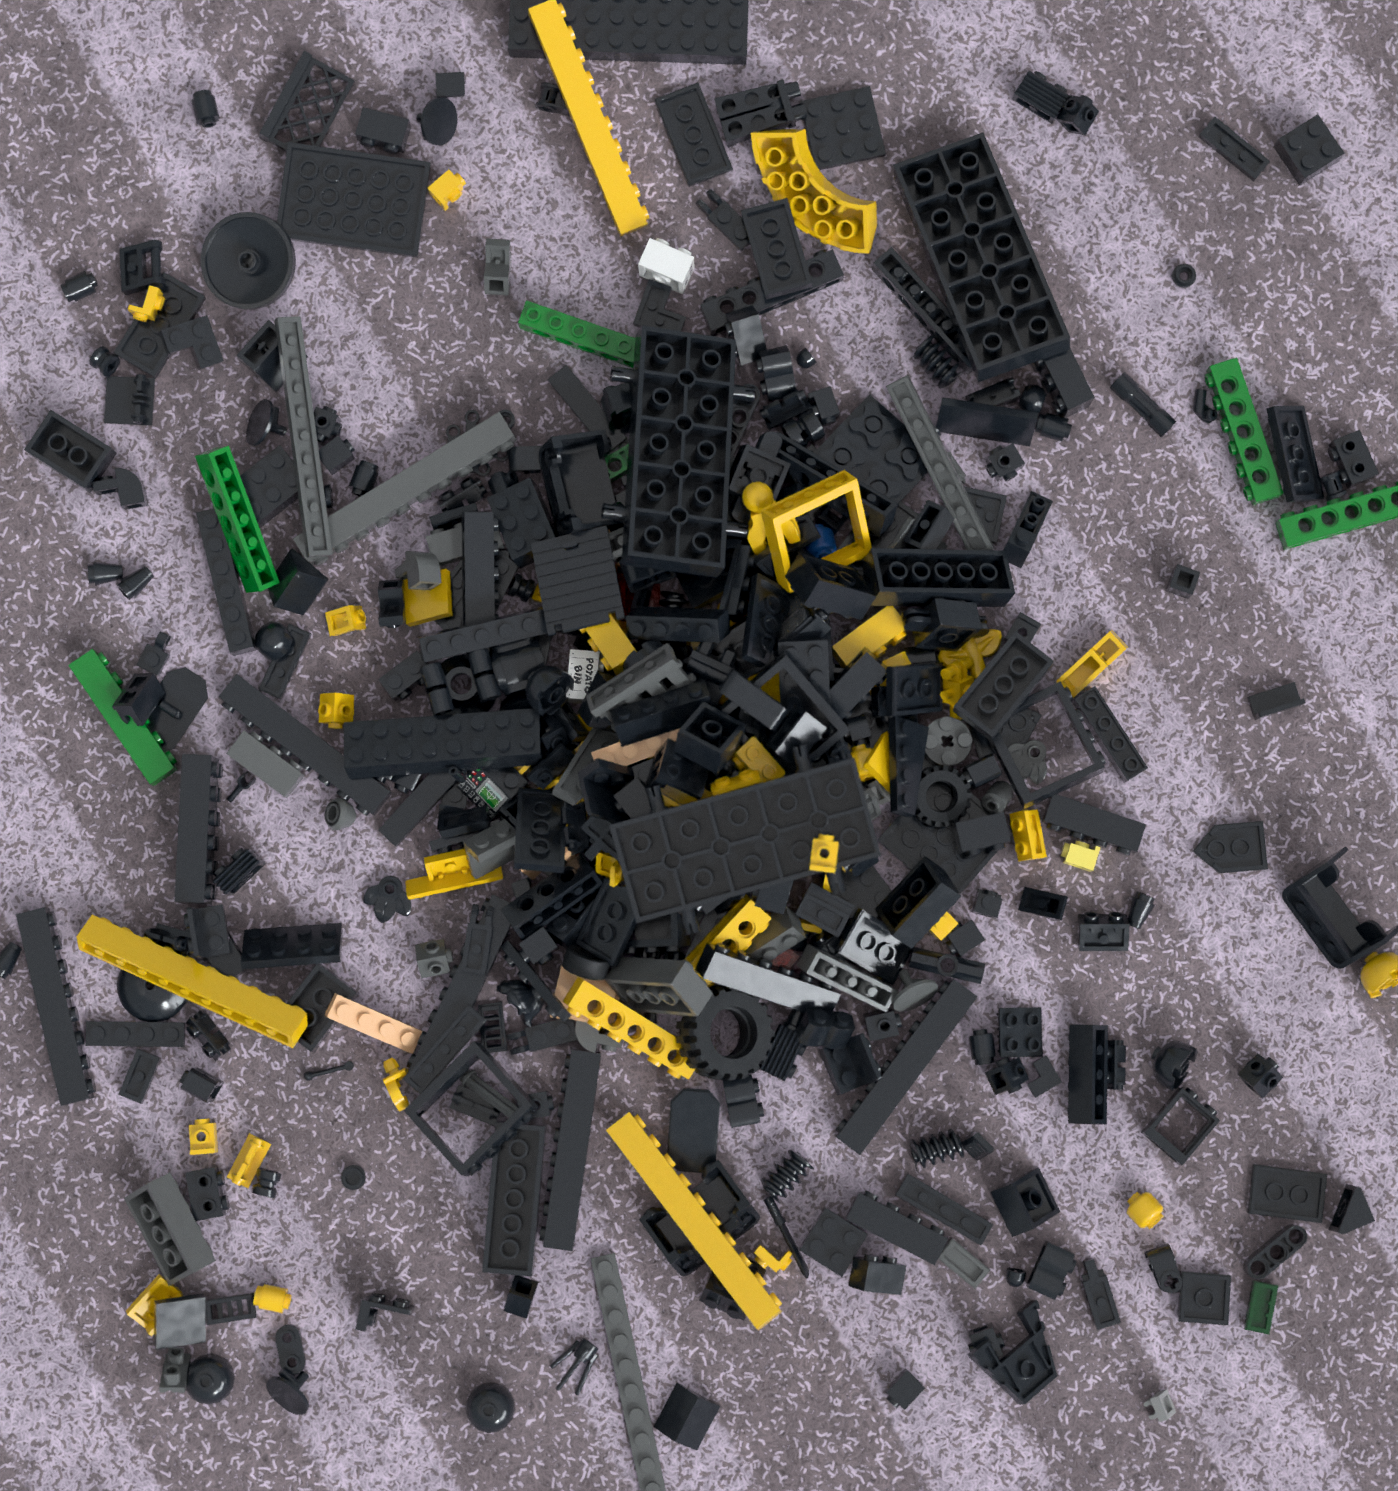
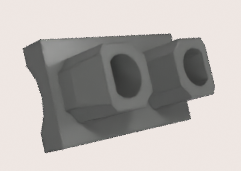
(175, 1370)

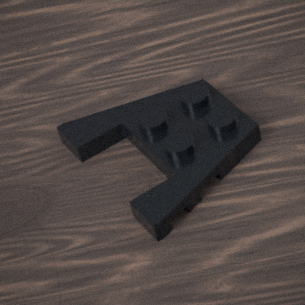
(1024, 1368)

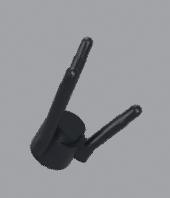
(584, 1352)

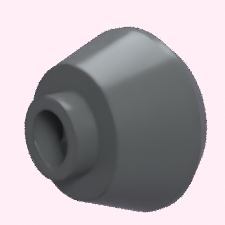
(339, 814)

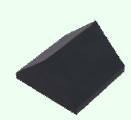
(298, 584)
(1351, 1211)
(686, 1417)

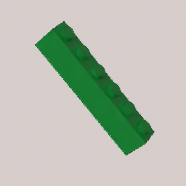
(139, 741)

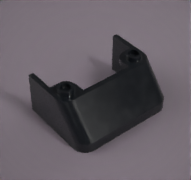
(1328, 917)

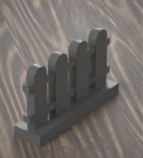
(638, 678)

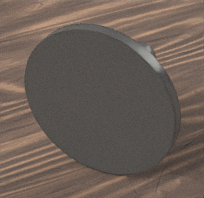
(915, 992)

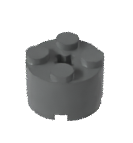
(960, 741)

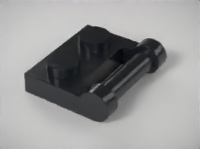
(134, 268)

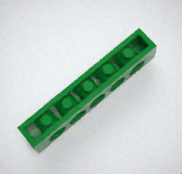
(577, 333)
(1231, 373)
(237, 519)
(1292, 536)

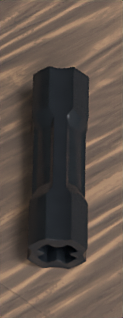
(1155, 416)

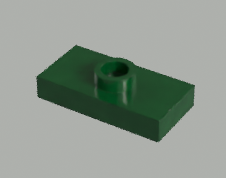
(1261, 1307)

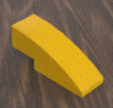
(1093, 663)

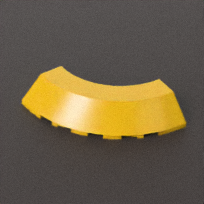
(813, 200)

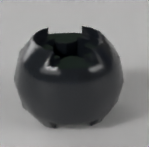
(1032, 398)

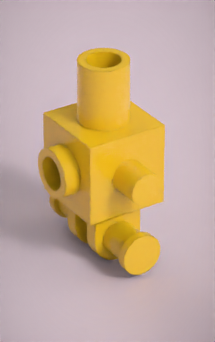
(956, 682)

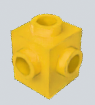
(336, 709)

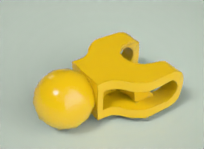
(756, 497)

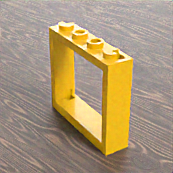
(807, 500)

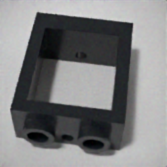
(1167, 1147)

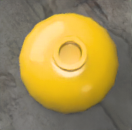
(1379, 973)

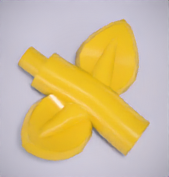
(975, 649)

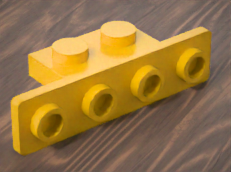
(447, 873)

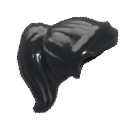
(522, 998)

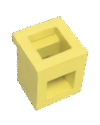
(1080, 855)

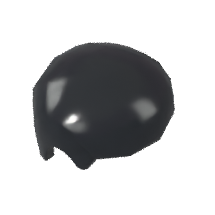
(273, 640)

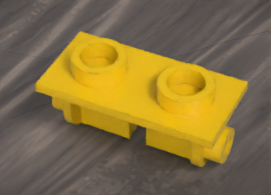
(248, 1161)

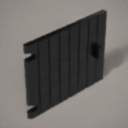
(579, 582)

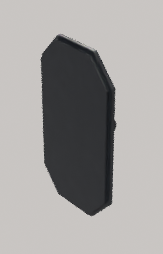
(179, 706)
(693, 1129)

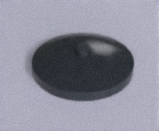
(248, 260)

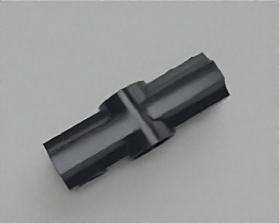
(962, 968)

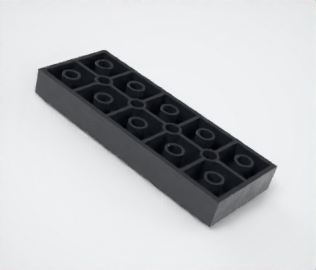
(643, 30)
(981, 257)

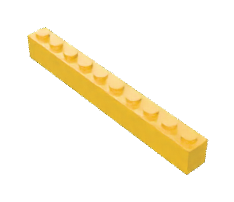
(587, 116)
(192, 980)
(694, 1221)

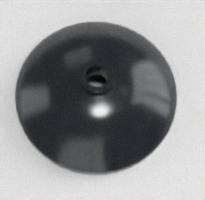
(147, 1004)

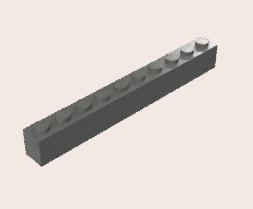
(415, 484)

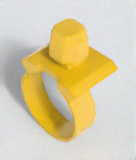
(392, 1083)

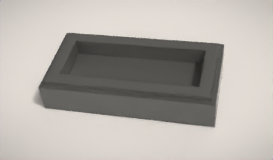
(963, 1263)

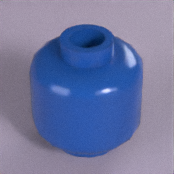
(825, 544)

